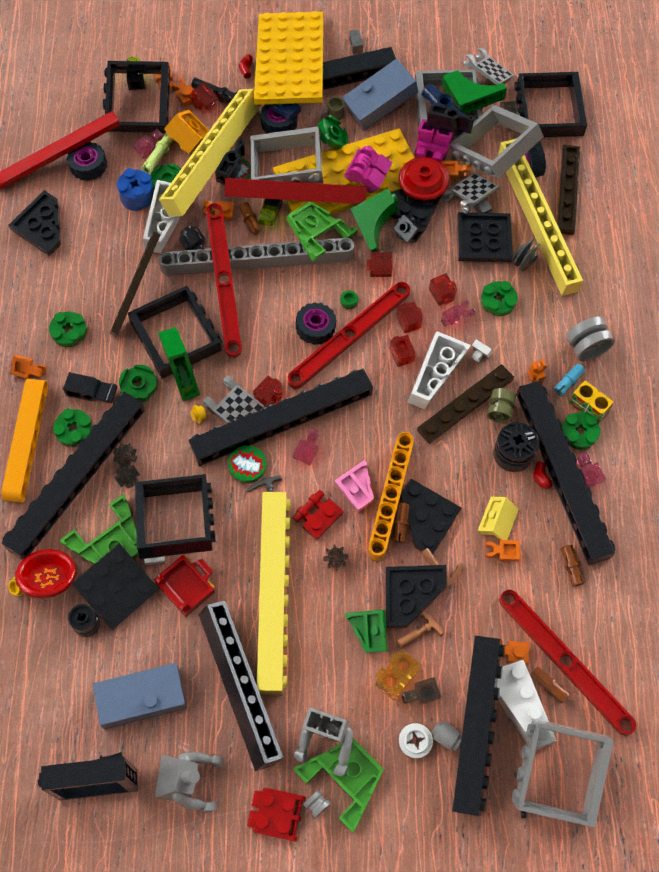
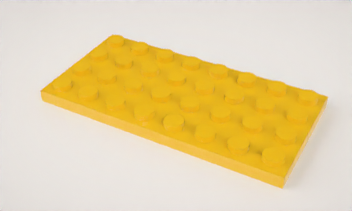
(289, 58)
(336, 161)

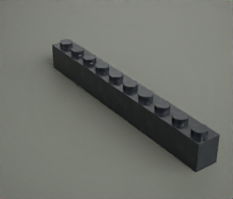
(280, 417)
(565, 474)
(73, 476)

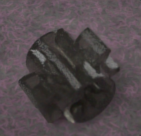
(125, 454)
(127, 476)
(341, 557)

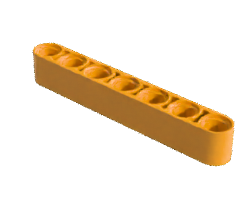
(24, 441)
(387, 503)

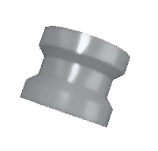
(317, 804)

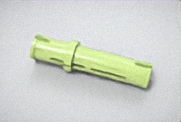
(161, 148)

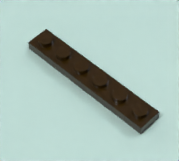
(464, 404)

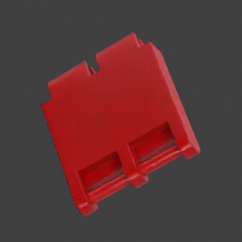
(275, 813)

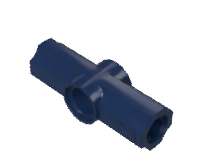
(434, 96)

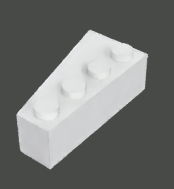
(158, 219)
(439, 363)
(522, 702)

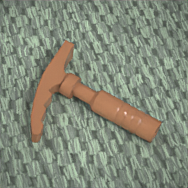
(432, 561)
(417, 633)

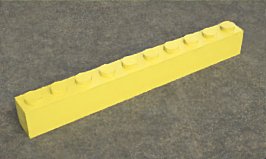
(209, 154)
(543, 225)
(272, 594)

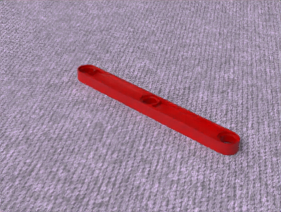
(225, 291)
(339, 342)
(576, 672)

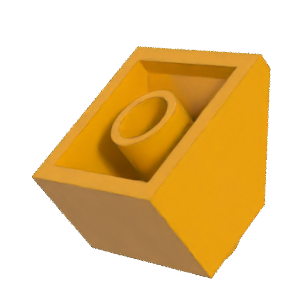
(186, 131)

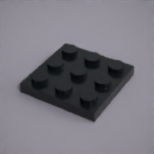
(484, 237)
(115, 586)

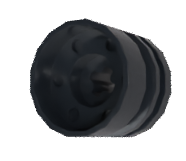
(513, 456)

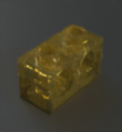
(402, 677)

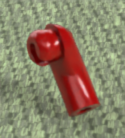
(245, 64)
(540, 477)

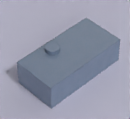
(380, 94)
(139, 696)

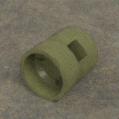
(501, 405)

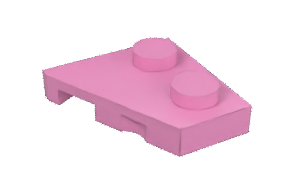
(356, 486)

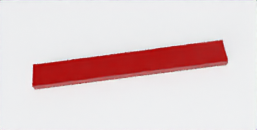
(58, 149)
(295, 191)

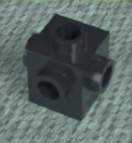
(409, 228)

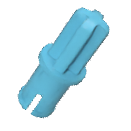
(569, 379)

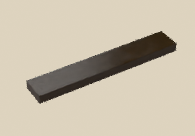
(568, 189)
(134, 284)

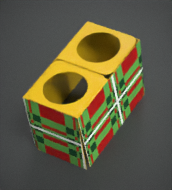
(581, 403)

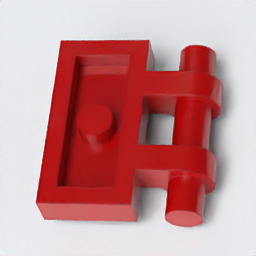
(322, 519)

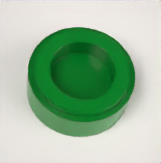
(349, 299)

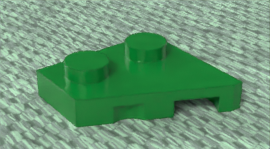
(370, 629)

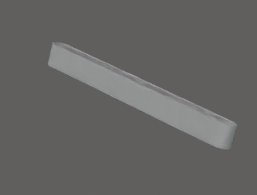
(248, 259)

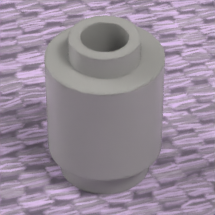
(447, 735)

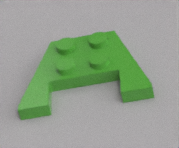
(312, 222)
(121, 532)
(358, 782)

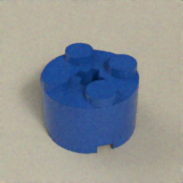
(135, 189)

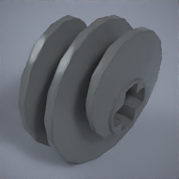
(525, 256)

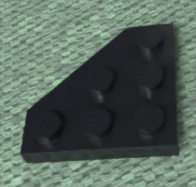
(422, 209)
(40, 223)
(428, 515)
(411, 592)

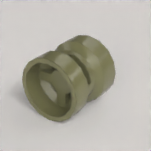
(335, 107)

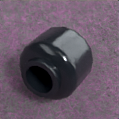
(192, 238)

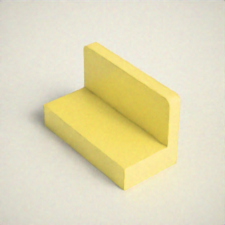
(498, 518)

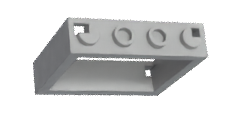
(434, 78)
(529, 137)
(287, 140)
(596, 781)

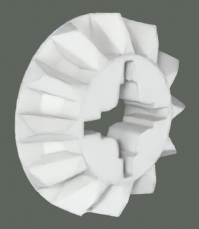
(407, 735)

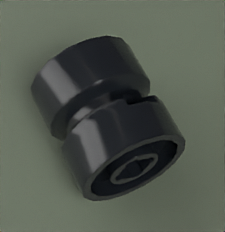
(84, 620)

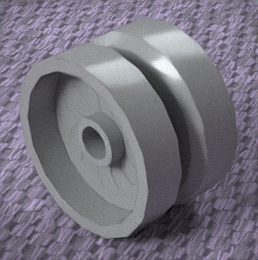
(590, 338)

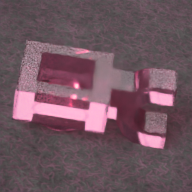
(146, 145)
(453, 314)
(306, 449)
(592, 472)

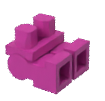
(432, 142)
(368, 168)

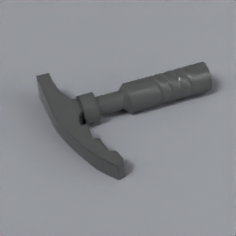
(267, 481)

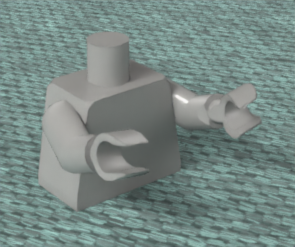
(328, 727)
(179, 776)

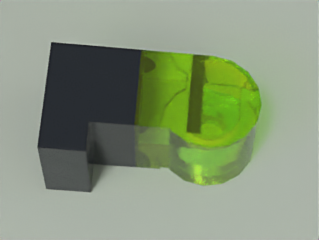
(135, 81)
(270, 211)

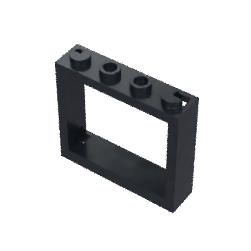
(138, 67)
(553, 80)
(162, 304)
(167, 487)
(89, 778)

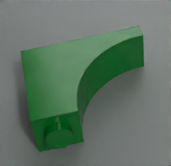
(469, 95)
(373, 214)
(179, 363)

